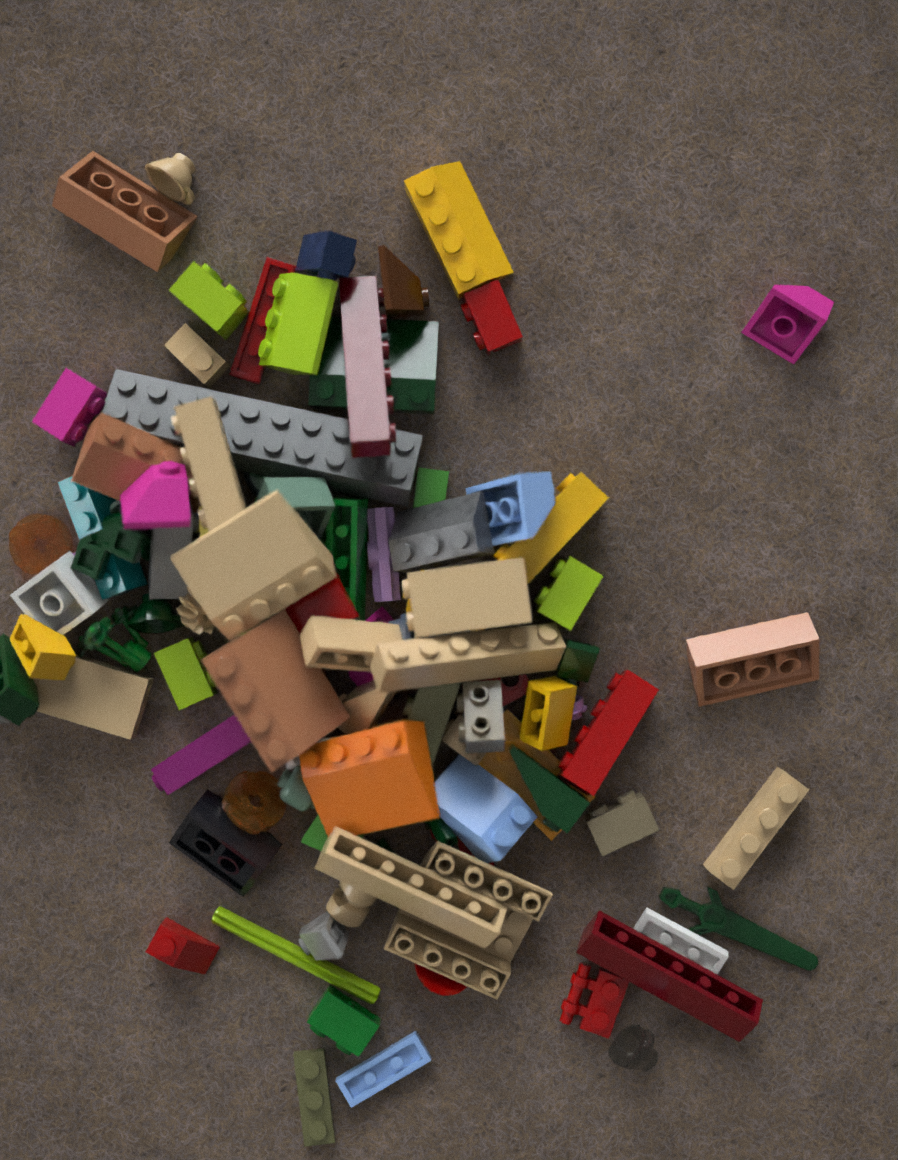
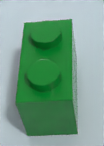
(343, 1021)

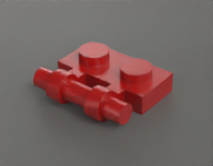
(603, 1002)

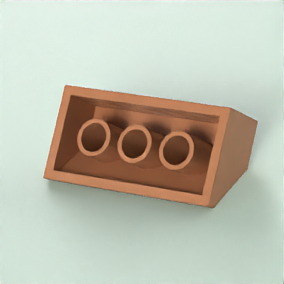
(123, 210)
(119, 454)
(754, 659)

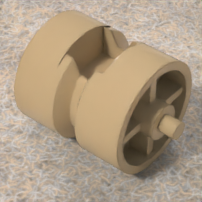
(349, 905)

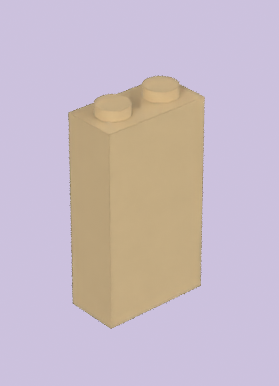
(467, 597)
(97, 697)

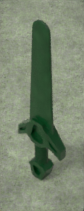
(731, 925)

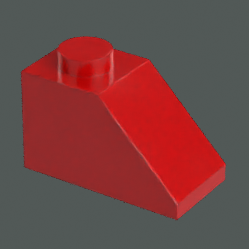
(182, 947)

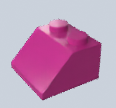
(70, 408)

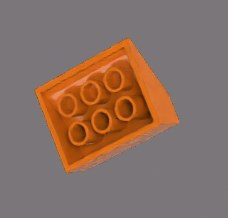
(372, 779)

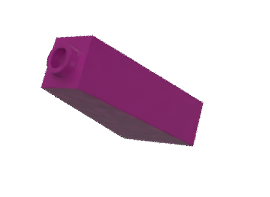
(200, 755)

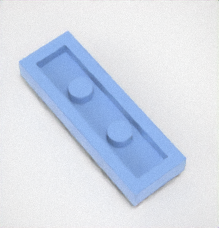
(383, 1069)

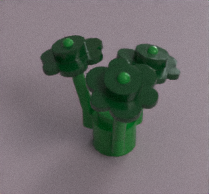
(130, 654)

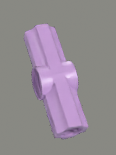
(385, 580)

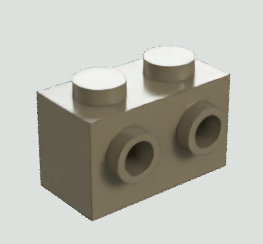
(482, 716)
(621, 822)

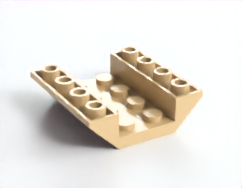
(454, 956)

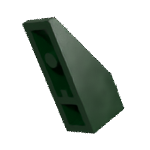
(17, 691)
(555, 798)

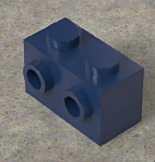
(326, 255)

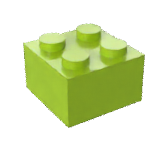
(205, 296)
(568, 591)

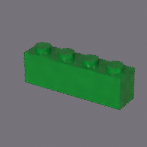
(348, 544)

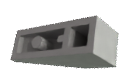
(323, 938)

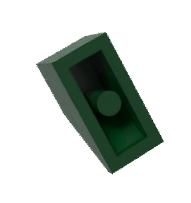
(577, 661)

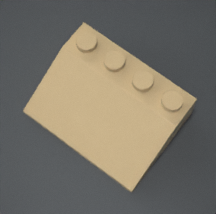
(254, 565)

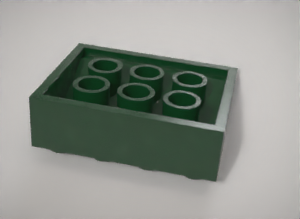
(411, 363)

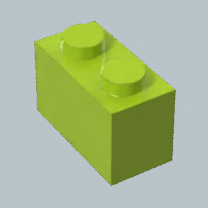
(185, 672)

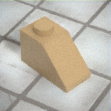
(197, 355)

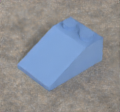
(481, 809)

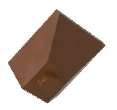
(400, 287)

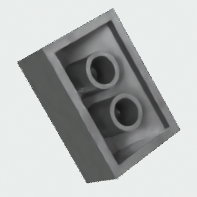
(440, 533)

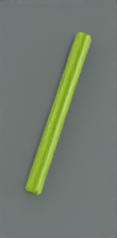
(295, 955)

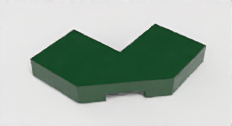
(96, 548)

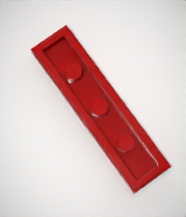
(247, 360)

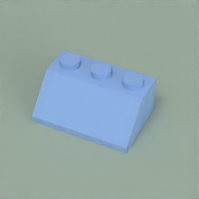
(517, 505)

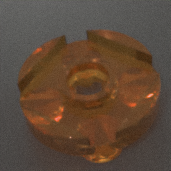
(25, 533)
(246, 815)

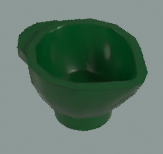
(154, 617)

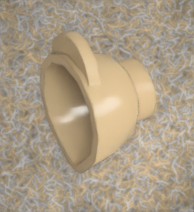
(173, 177)

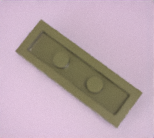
(314, 1097)

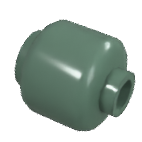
(294, 790)

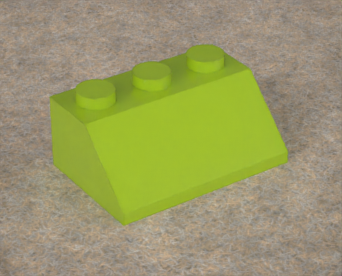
(297, 323)

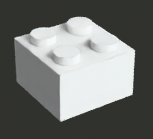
(59, 596)

